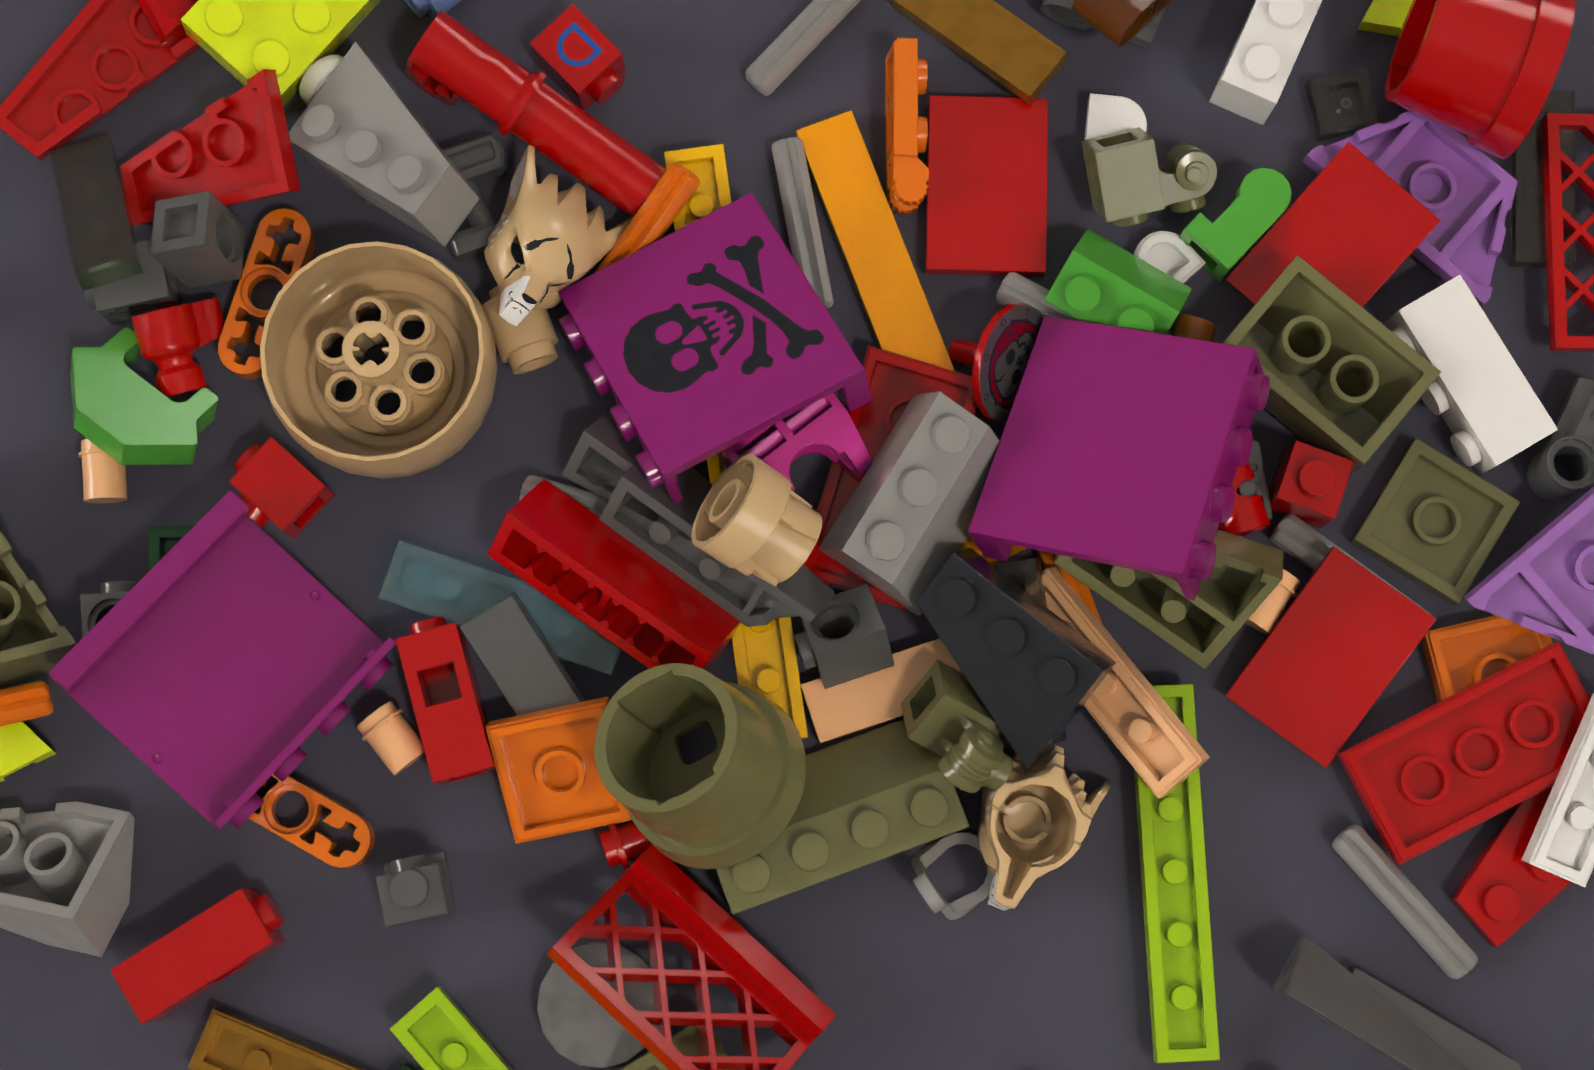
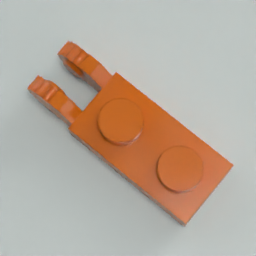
(904, 130)

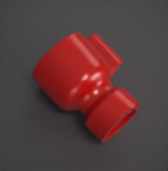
(172, 337)

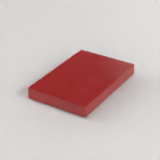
(986, 186)
(1346, 225)
(1329, 656)

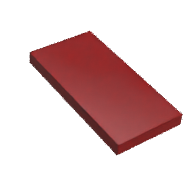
(892, 384)
(1469, 753)

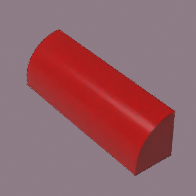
(609, 582)

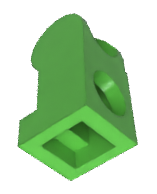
(1252, 213)

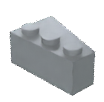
(380, 150)

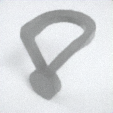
(926, 887)

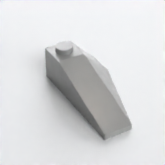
(66, 874)

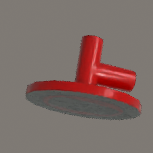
(999, 358)

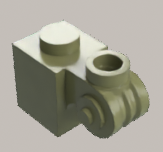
(1130, 184)
(955, 724)

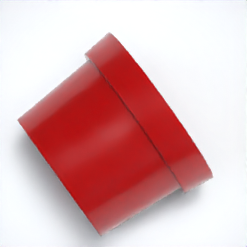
(1480, 65)

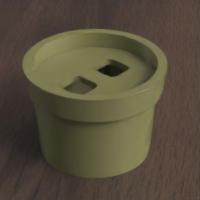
(721, 804)

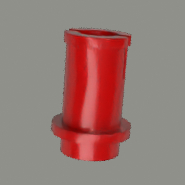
(623, 844)

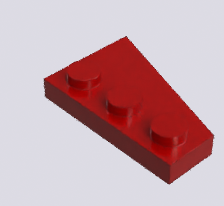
(232, 150)

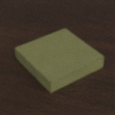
(1434, 522)

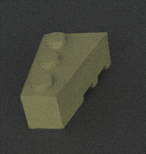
(1199, 628)

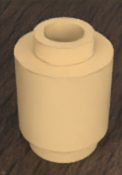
(526, 345)

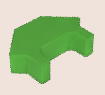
(129, 414)

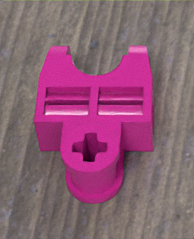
(817, 429)

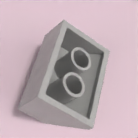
(915, 499)

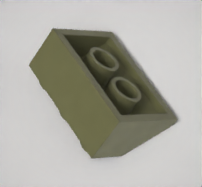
(1331, 364)

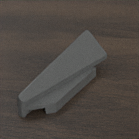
(663, 530)
(1380, 1016)

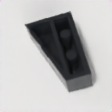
(1013, 651)

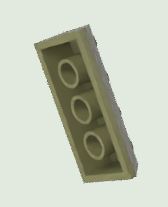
(855, 809)

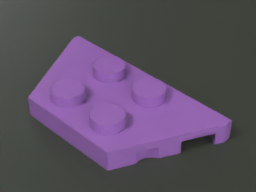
(1448, 179)
(1549, 580)

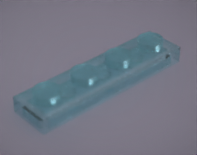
(460, 590)

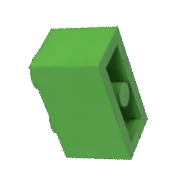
(1116, 288)

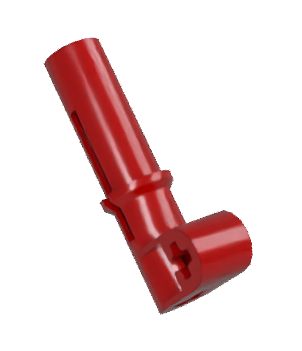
(458, 63)

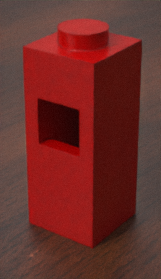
(446, 700)
(199, 954)

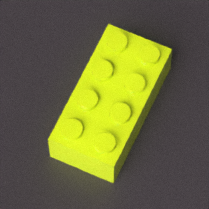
(273, 34)

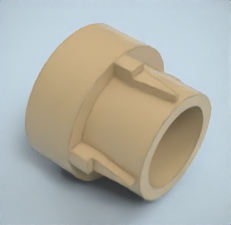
(756, 522)

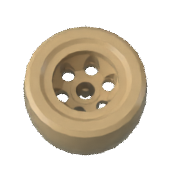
(325, 304)

